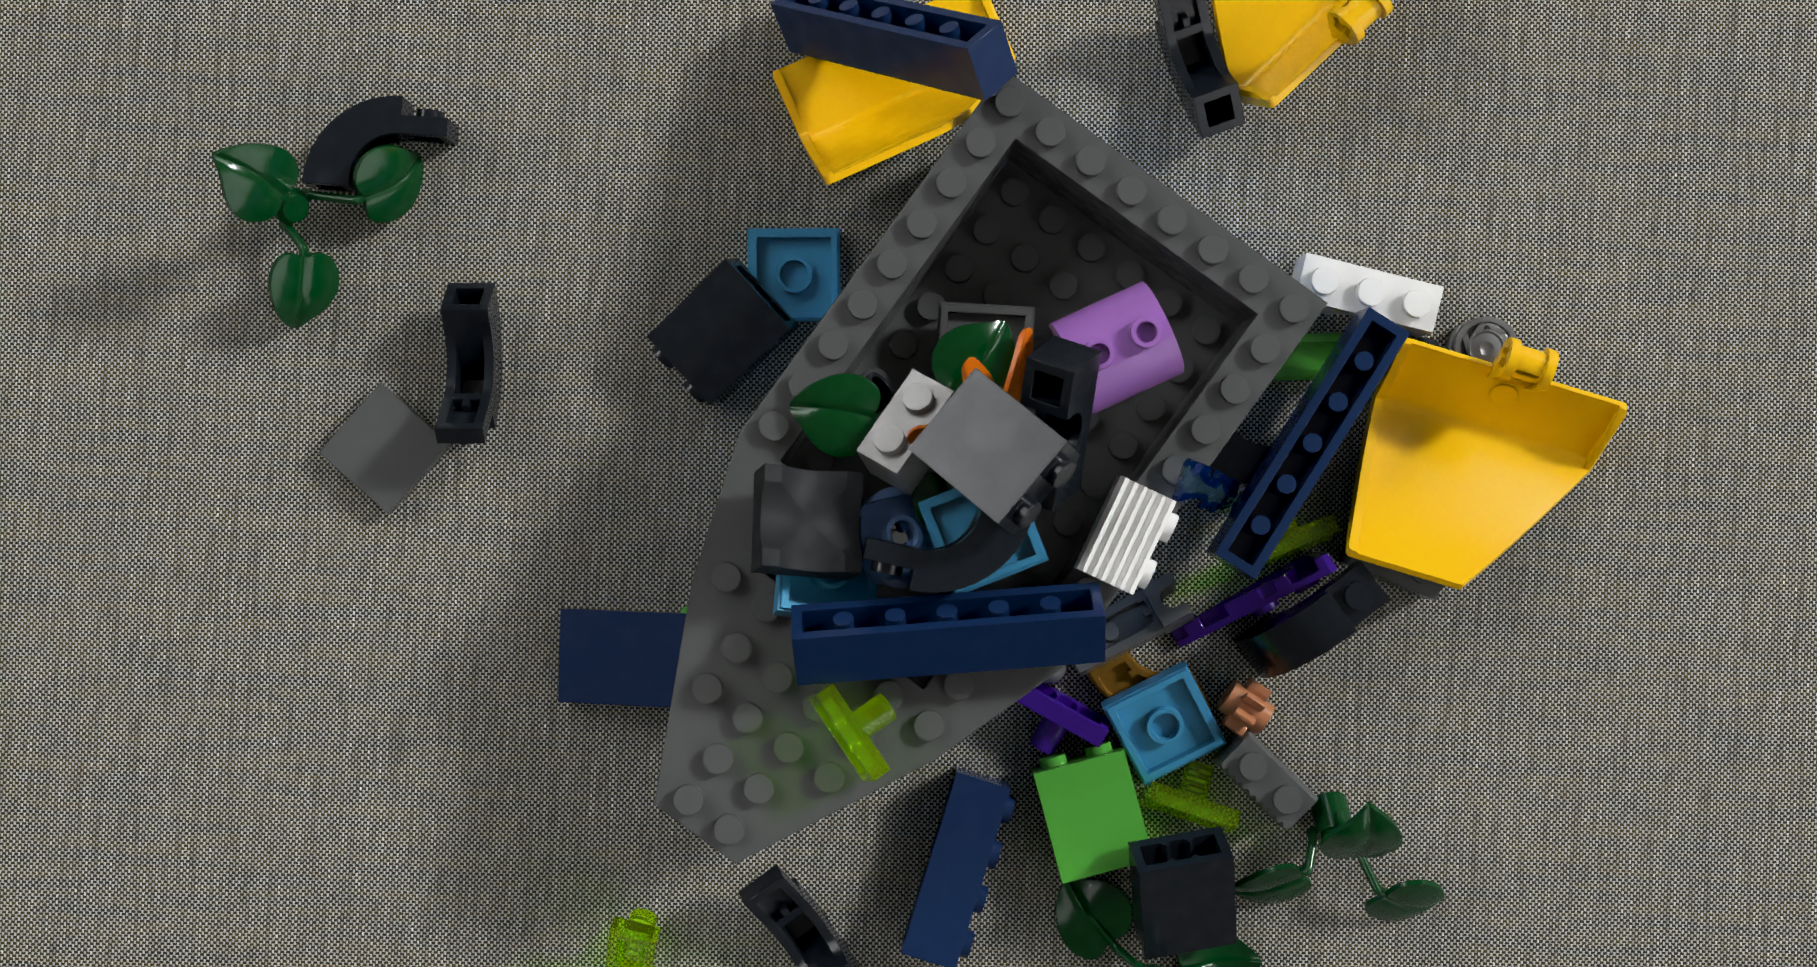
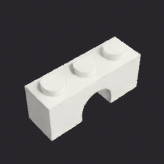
(1354, 287)

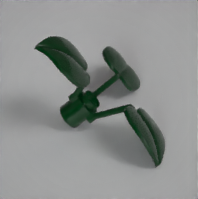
(260, 185)
(842, 406)
(1364, 836)
(1097, 913)

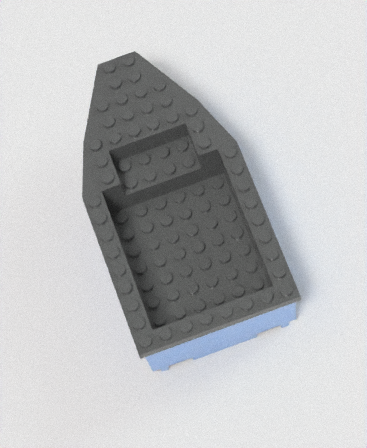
(1007, 216)

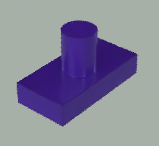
(1061, 715)

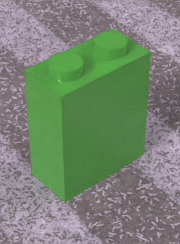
(1089, 810)

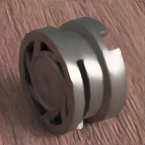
(1480, 337)

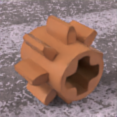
(1245, 707)

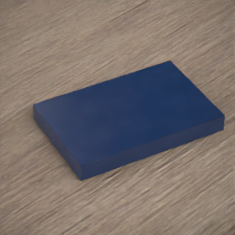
(619, 656)

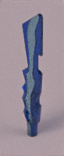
(1215, 493)

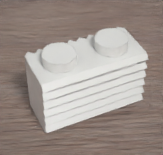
(1126, 535)

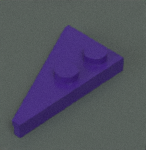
(1258, 597)

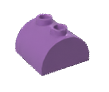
(1133, 340)

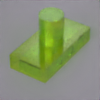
(1304, 537)
(855, 728)
(1190, 800)
(633, 940)

